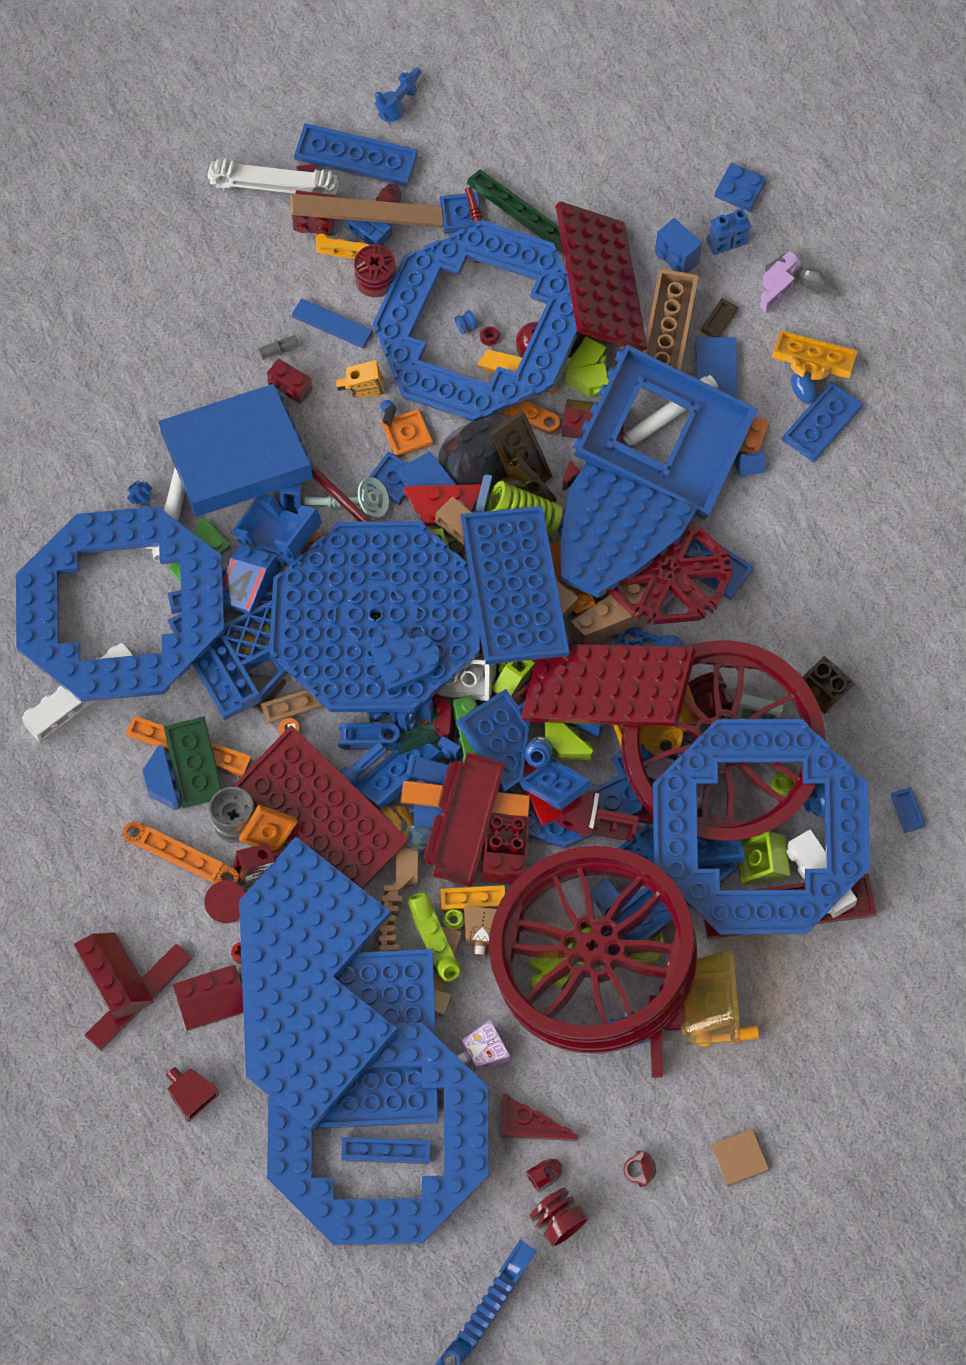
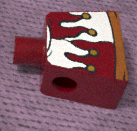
(253, 862)

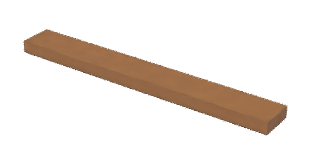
(366, 210)

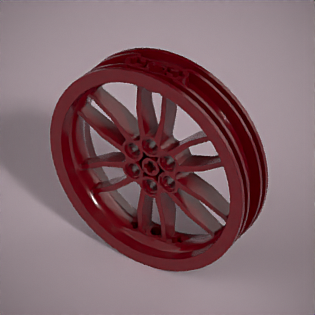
(739, 656)
(552, 872)

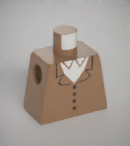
(477, 928)

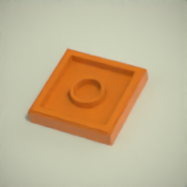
(407, 433)
(267, 827)

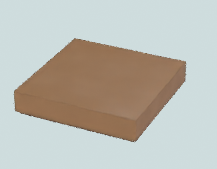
(739, 1157)

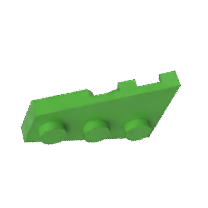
(209, 535)

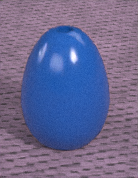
(804, 387)

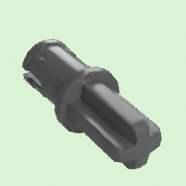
(278, 347)

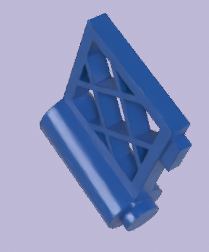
(641, 637)

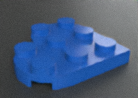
(402, 658)

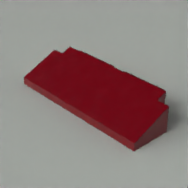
(464, 818)

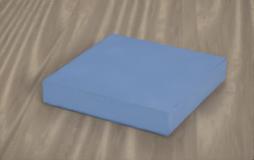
(484, 494)

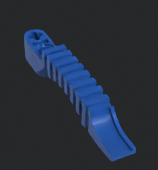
(491, 1304)

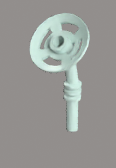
(367, 498)

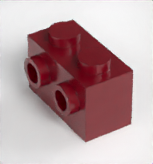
(289, 381)

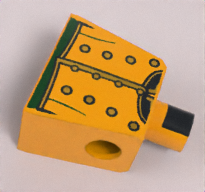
(363, 380)

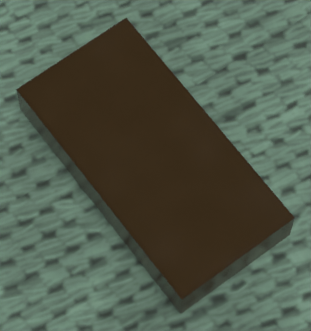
(719, 318)

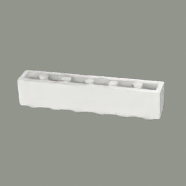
(61, 705)

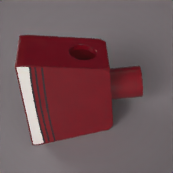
(579, 814)

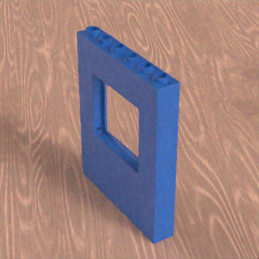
(704, 445)

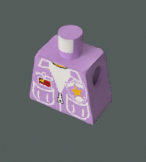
(484, 1048)

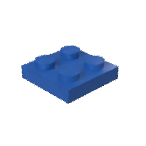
(740, 187)

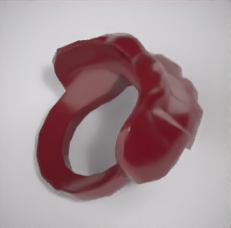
(648, 1167)

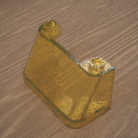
(713, 1002)

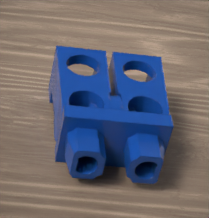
(728, 230)

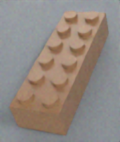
(671, 316)

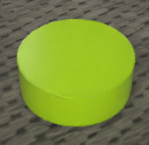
(781, 784)

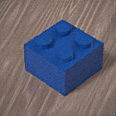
(678, 247)

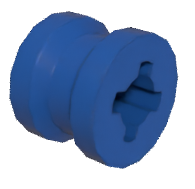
(466, 322)

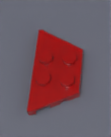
(429, 499)

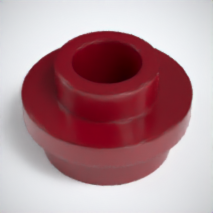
(489, 331)

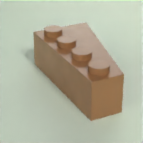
(607, 618)

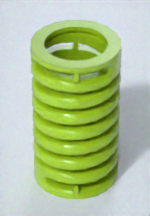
(510, 497)

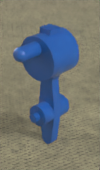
(390, 103)

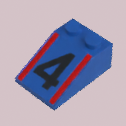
(248, 578)

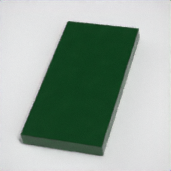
(193, 761)

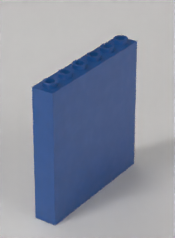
(236, 449)

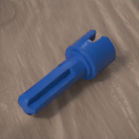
(352, 773)

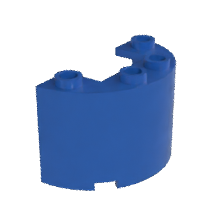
(277, 531)

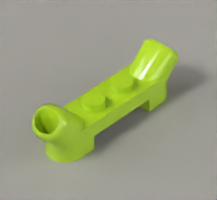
(433, 937)

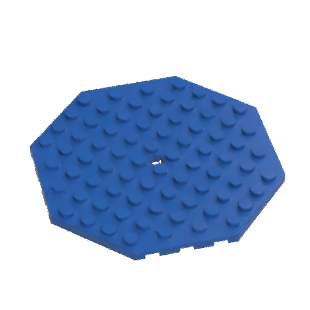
(362, 568)

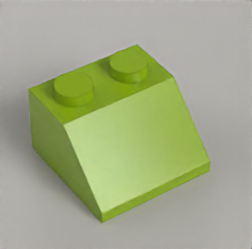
(764, 859)

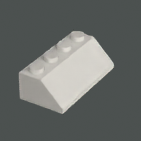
(473, 680)

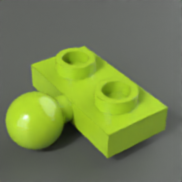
(543, 966)

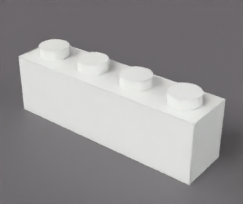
(810, 855)

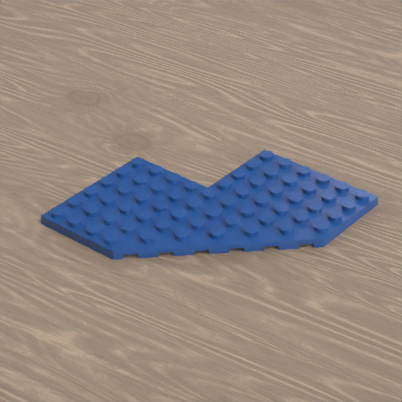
(301, 1025)

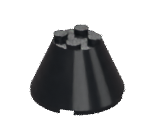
(471, 455)

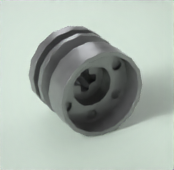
(230, 812)

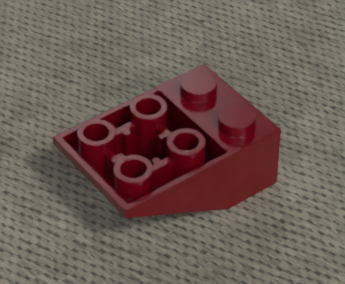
(505, 849)

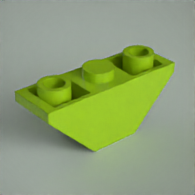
(514, 676)
(567, 744)

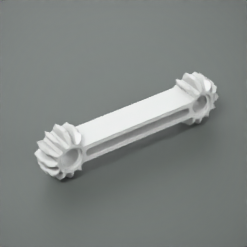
(230, 175)

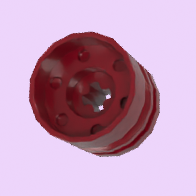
(374, 270)
(702, 694)
(561, 1220)

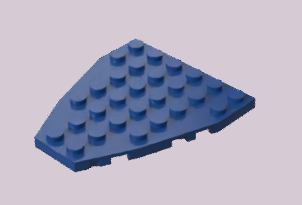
(615, 529)

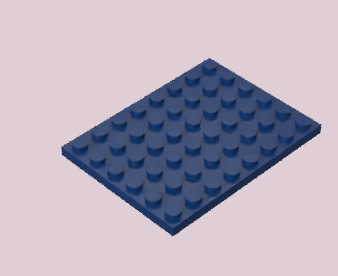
(401, 991)

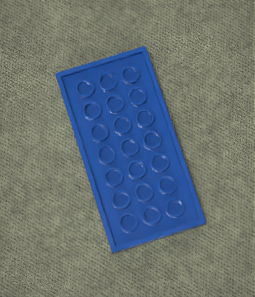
(514, 585)

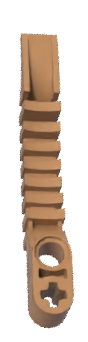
(405, 876)

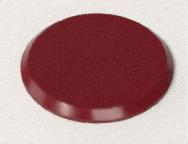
(223, 901)

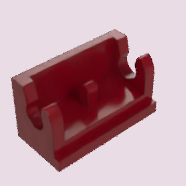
(615, 825)

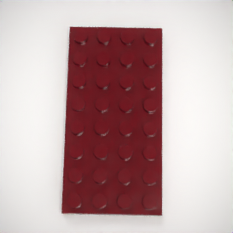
(601, 276)
(610, 685)
(328, 808)

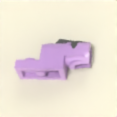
(778, 279)

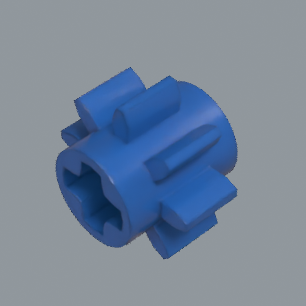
(139, 492)

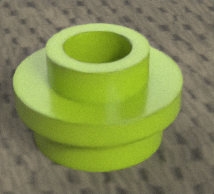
(453, 913)

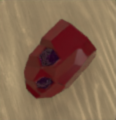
(390, 193)
(544, 1173)

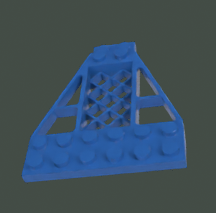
(224, 673)

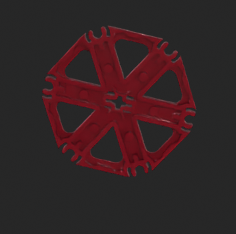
(680, 582)

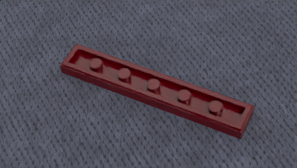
(155, 981)

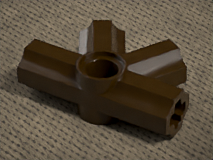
(524, 476)

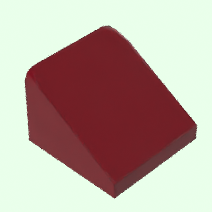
(570, 475)

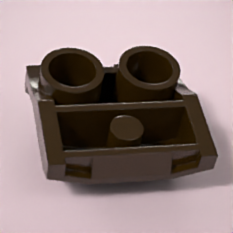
(827, 683)

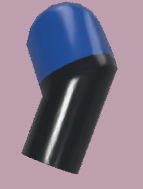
(389, 409)

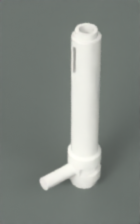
(658, 419)
(173, 505)

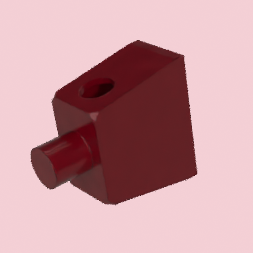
(190, 1092)

